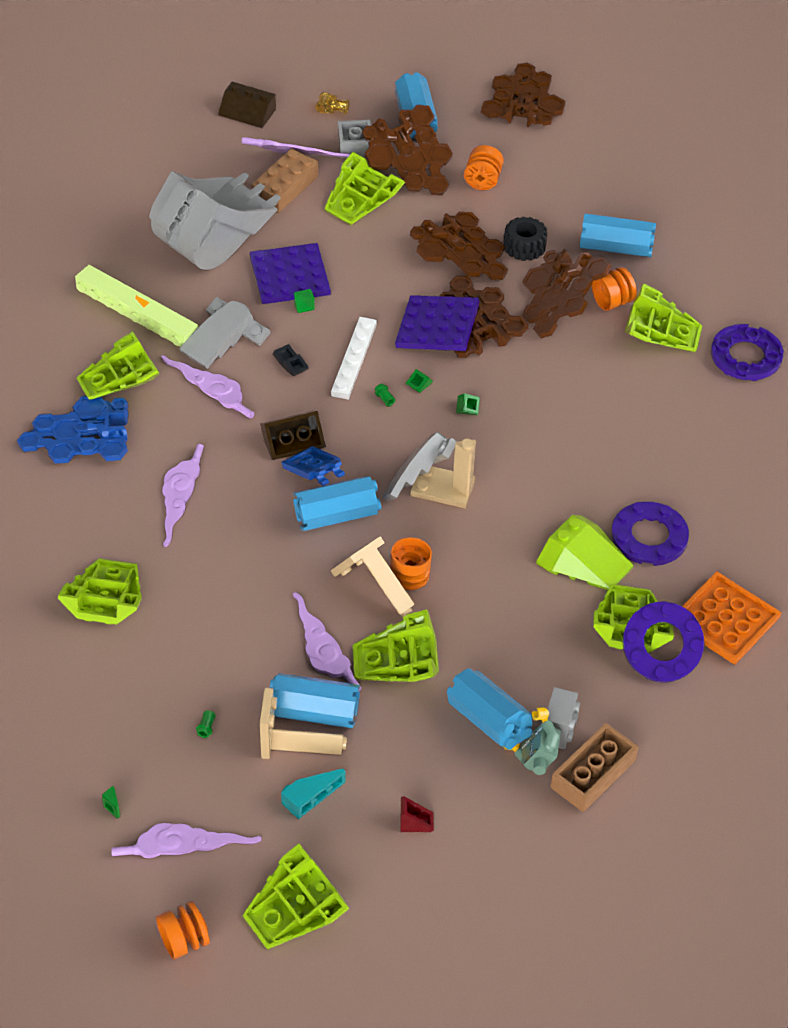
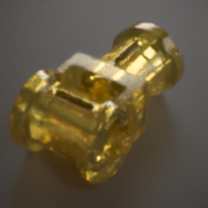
(331, 104)

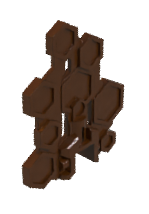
(527, 92)
(411, 160)
(464, 254)
(556, 296)
(490, 305)

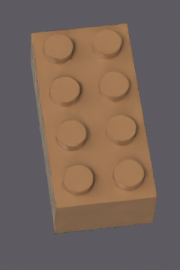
(287, 177)
(594, 767)

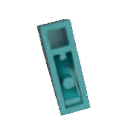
(310, 791)

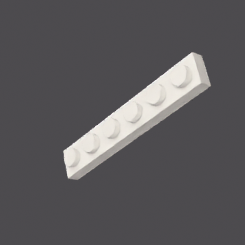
(353, 358)

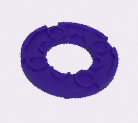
(743, 333)
(656, 554)
(643, 662)

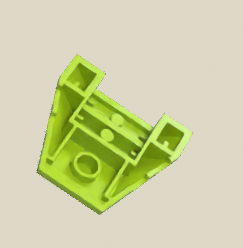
(360, 190)
(660, 322)
(118, 369)
(584, 553)
(104, 592)
(617, 609)
(399, 652)
(294, 901)

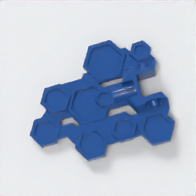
(87, 419)

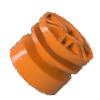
(483, 167)
(614, 289)
(411, 562)
(185, 929)

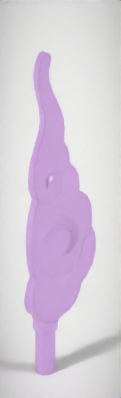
(284, 148)
(214, 385)
(178, 489)
(322, 647)
(178, 840)

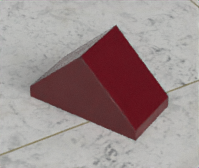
(415, 817)

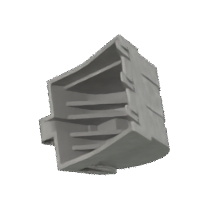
(209, 216)

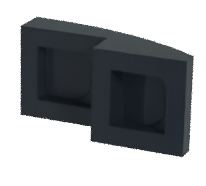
(290, 361)

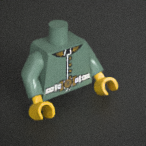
(542, 745)

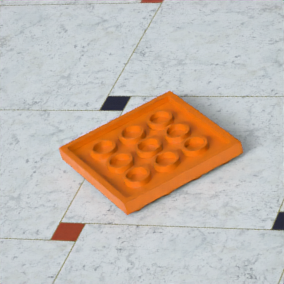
(730, 617)

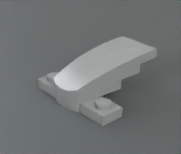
(221, 331)
(432, 450)

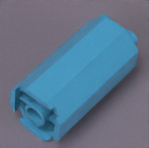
(414, 91)
(617, 235)
(336, 503)
(315, 700)
(490, 708)

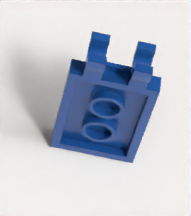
(314, 464)

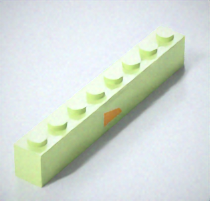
(135, 305)

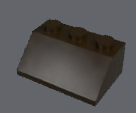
(247, 104)
(292, 434)

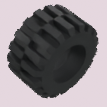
(525, 238)

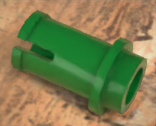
(382, 391)
(204, 729)

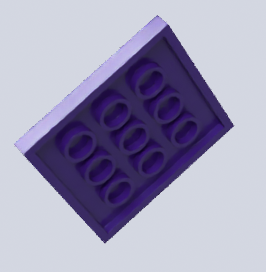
(289, 270)
(437, 323)

